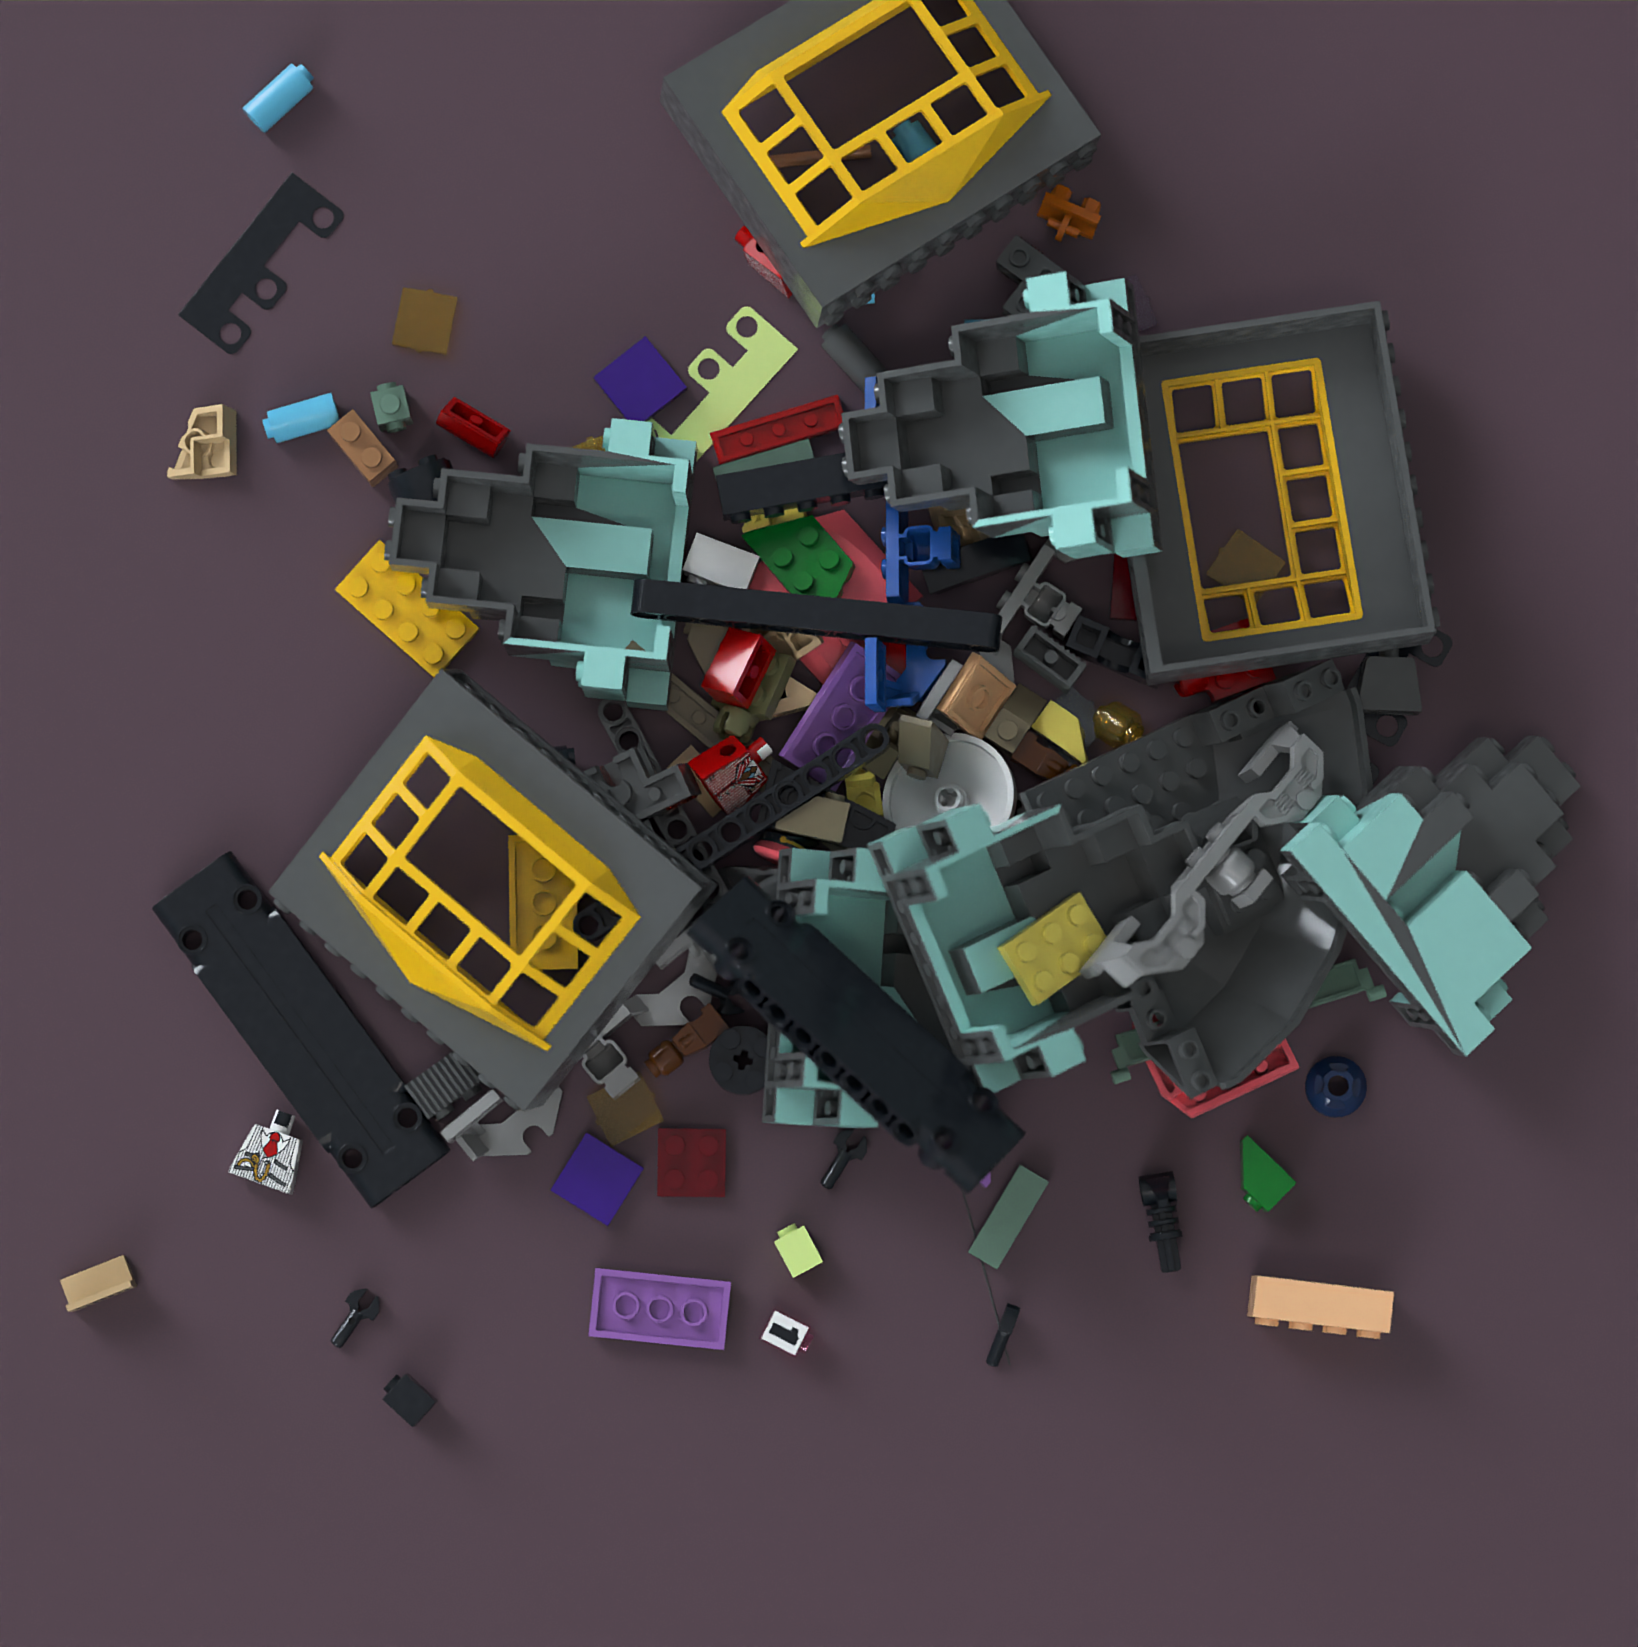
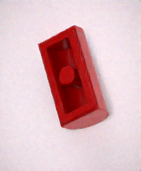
(473, 427)

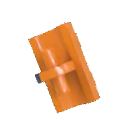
(1069, 217)

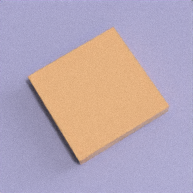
(976, 696)

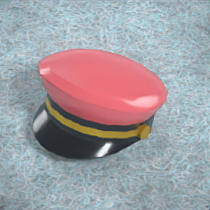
(772, 842)

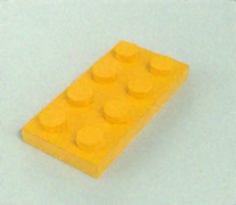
(395, 607)
(534, 896)

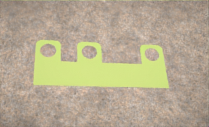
(733, 385)

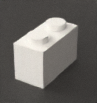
(719, 564)

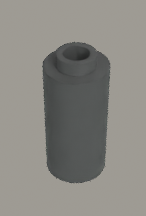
(851, 354)

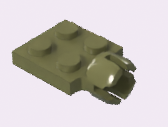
(741, 721)

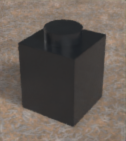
(408, 1398)

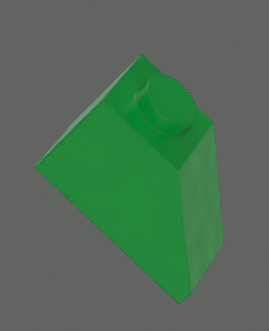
(1261, 1177)

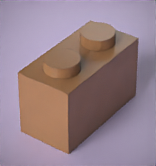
(362, 448)

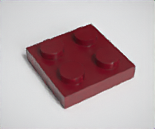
(691, 1162)

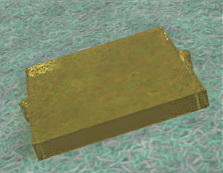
(424, 321)
(1244, 562)
(626, 1115)

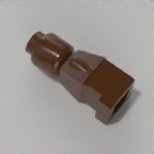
(1039, 760)
(688, 1041)

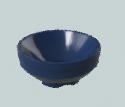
(1317, 1086)

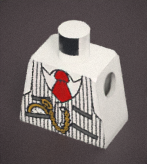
(270, 1155)

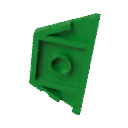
(802, 557)

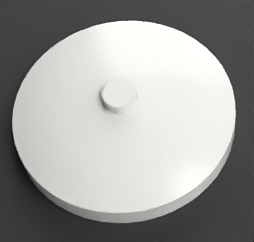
(968, 776)

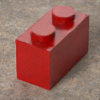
(738, 668)

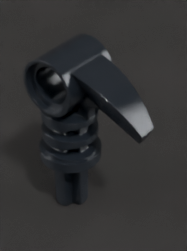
(1157, 1192)

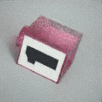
(786, 1333)

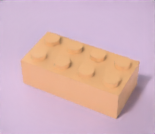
(1320, 1304)

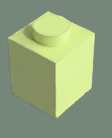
(797, 1249)

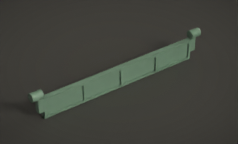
(1342, 981)

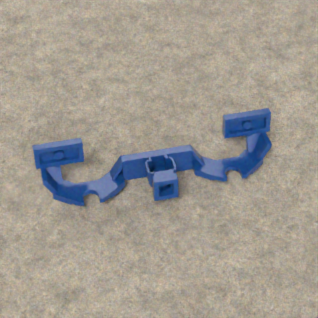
(914, 549)

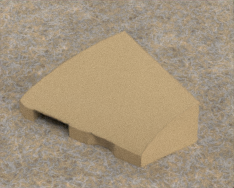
(208, 445)

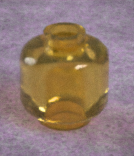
(1117, 724)

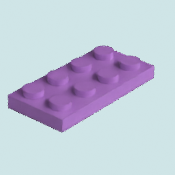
(835, 714)
(659, 1309)

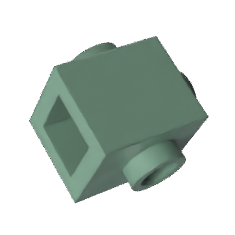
(391, 407)

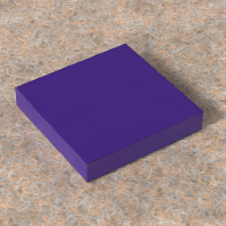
(640, 382)
(597, 1179)

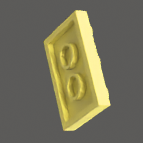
(1053, 948)

